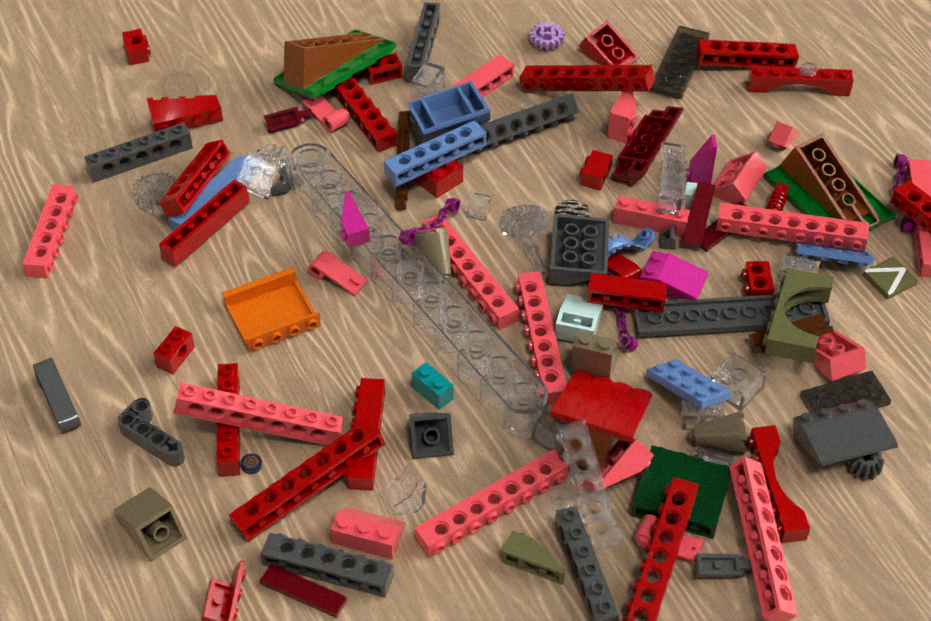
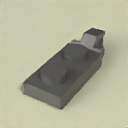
(721, 565)

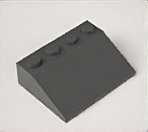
(578, 248)
(843, 432)

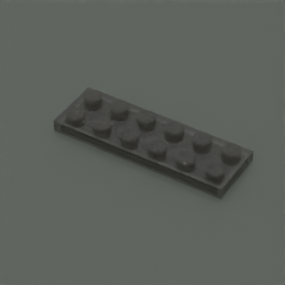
(678, 63)

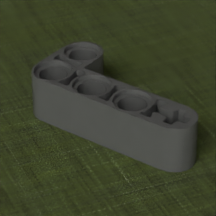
(56, 394)
(136, 427)

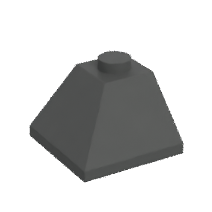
(431, 434)

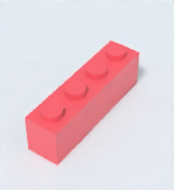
(490, 75)
(644, 214)

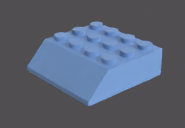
(448, 110)

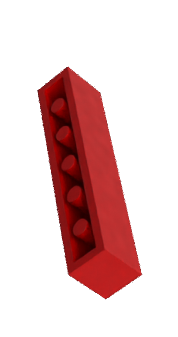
(204, 223)
(369, 405)

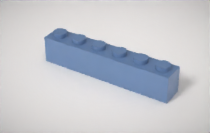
(214, 186)

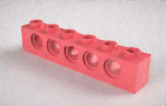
(50, 231)

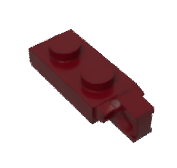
(286, 118)

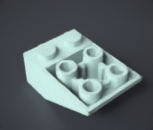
(577, 316)

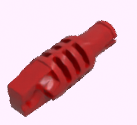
(778, 197)

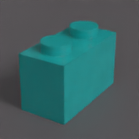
(432, 385)

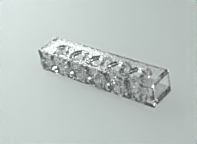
(672, 178)
(599, 539)

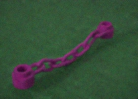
(900, 162)
(408, 236)
(627, 342)

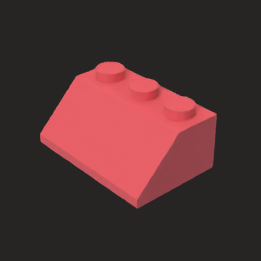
(739, 178)
(367, 532)

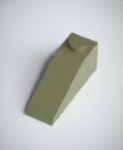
(529, 556)

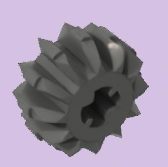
(866, 465)

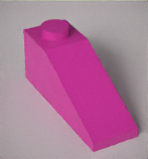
(702, 163)
(353, 226)

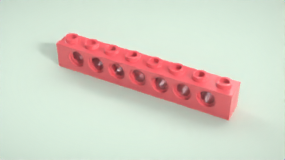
(792, 227)
(478, 280)
(541, 333)
(257, 414)
(533, 473)
(763, 541)

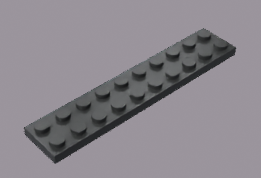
(718, 315)

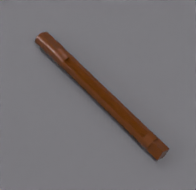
(401, 194)

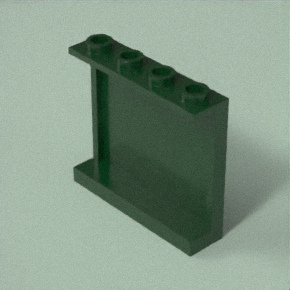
(711, 492)

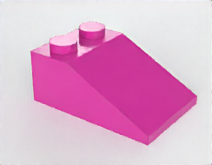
(682, 277)

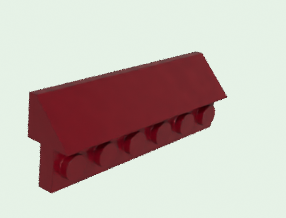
(645, 144)

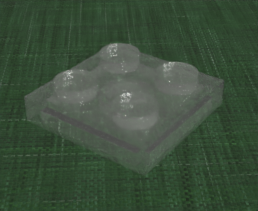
(257, 175)

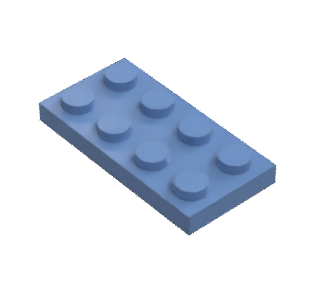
(841, 255)
(688, 384)

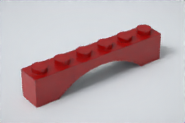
(834, 81)
(789, 518)

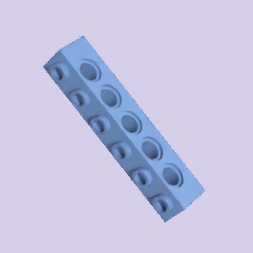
(434, 153)

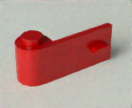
(623, 267)

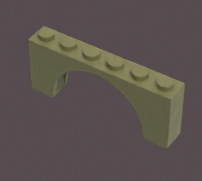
(783, 337)

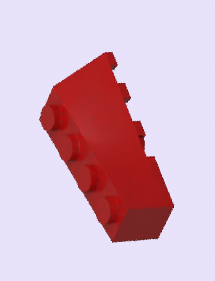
(191, 111)

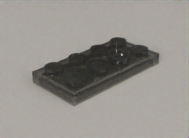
(845, 392)

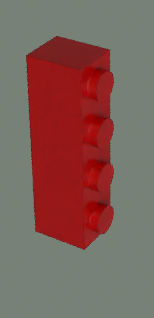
(627, 292)

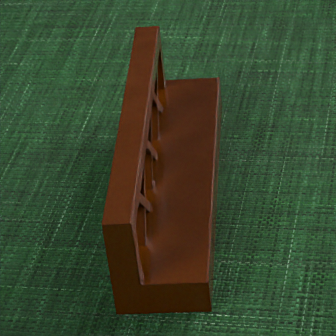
(813, 325)

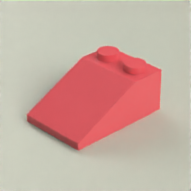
(622, 118)
(839, 356)
(624, 461)

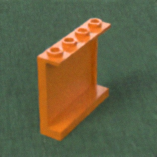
(270, 309)

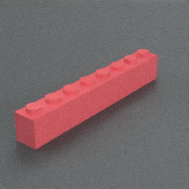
(920, 174)

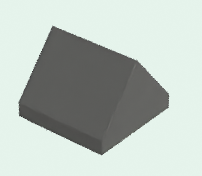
(667, 238)

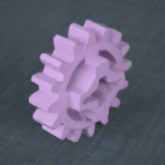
(547, 35)

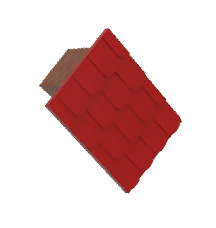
(608, 409)

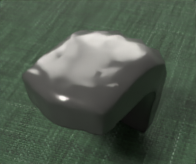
(284, 185)

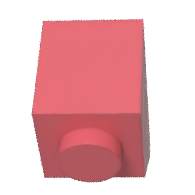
(782, 135)

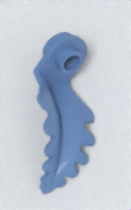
(641, 242)

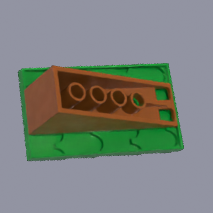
(322, 62)
(825, 187)

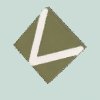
(890, 277)

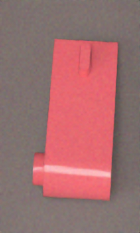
(326, 114)
(328, 265)
(687, 547)

